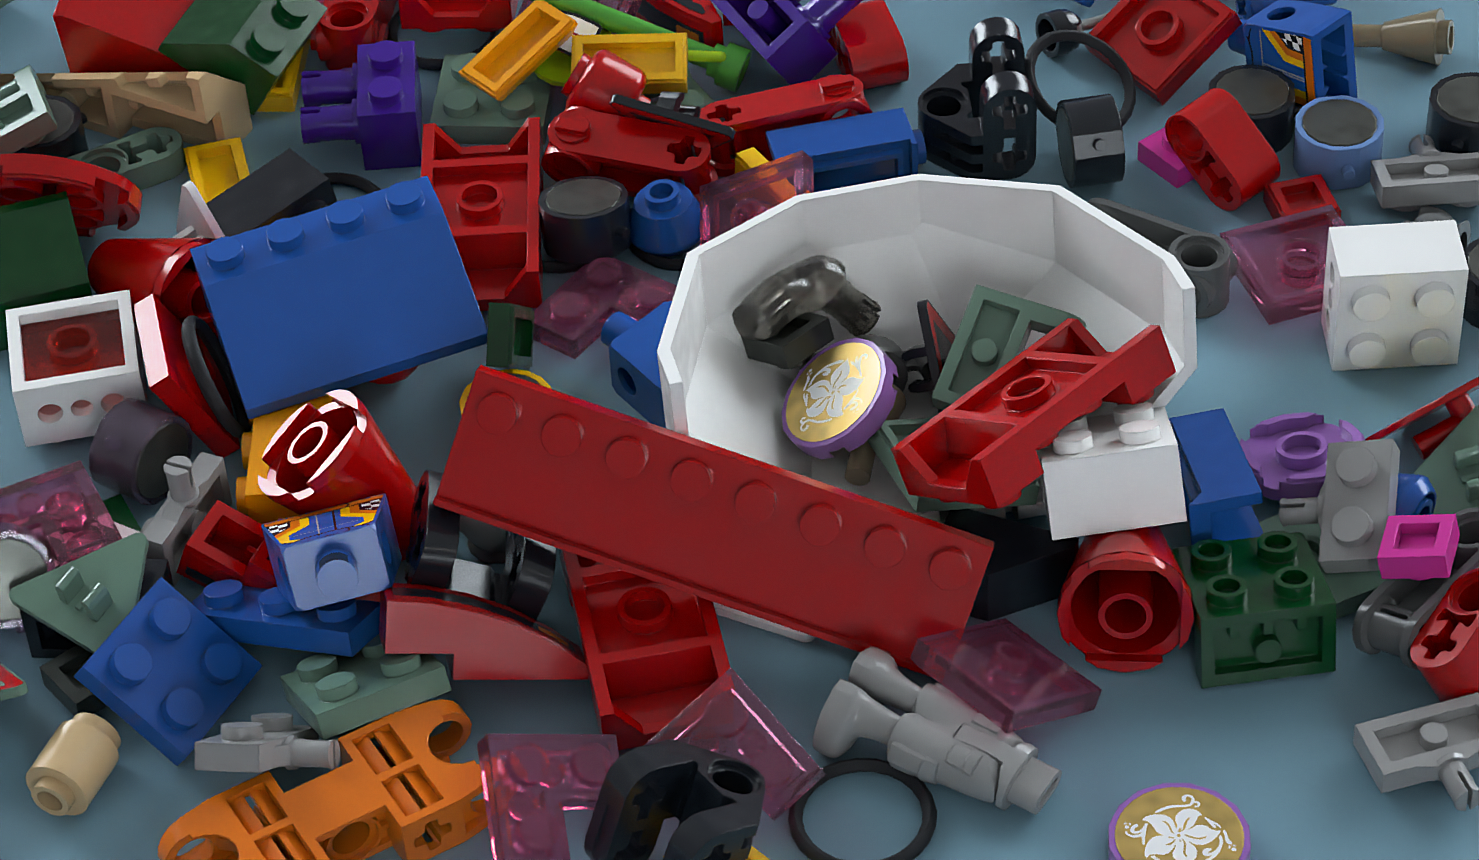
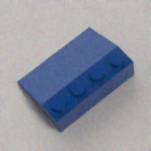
(338, 296)

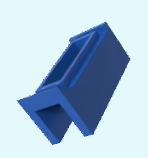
(854, 148)
(1216, 478)

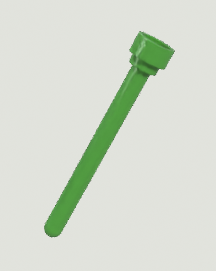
(725, 74)

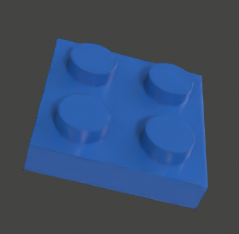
(168, 671)

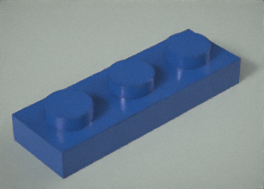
(268, 619)

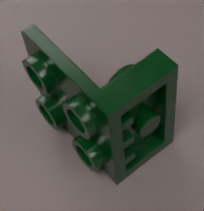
(1258, 609)

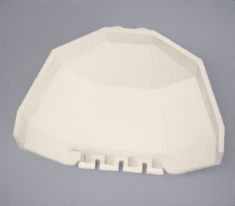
(903, 246)

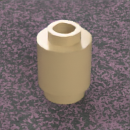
(74, 765)

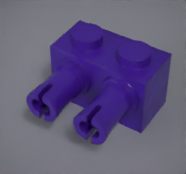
(787, 33)
(377, 109)

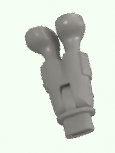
(936, 737)

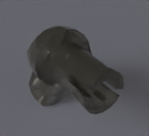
(804, 288)

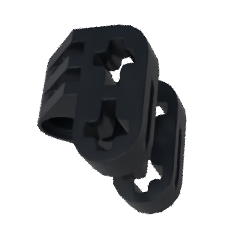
(981, 105)
(434, 563)
(707, 791)

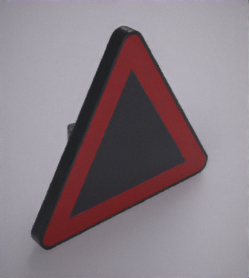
(671, 112)
(937, 344)

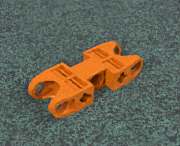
(355, 810)

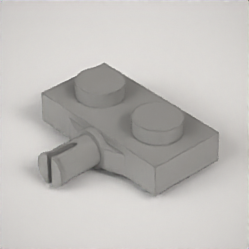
(1426, 178)
(190, 497)
(1351, 504)
(264, 745)
(1425, 746)

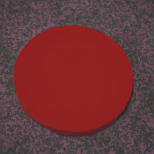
(94, 193)

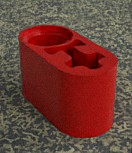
(870, 46)
(1222, 149)
(1449, 641)

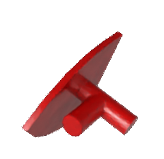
(1458, 405)

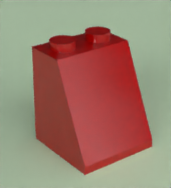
(117, 34)

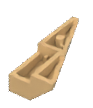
(192, 103)

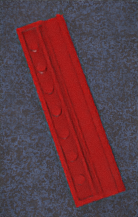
(707, 519)

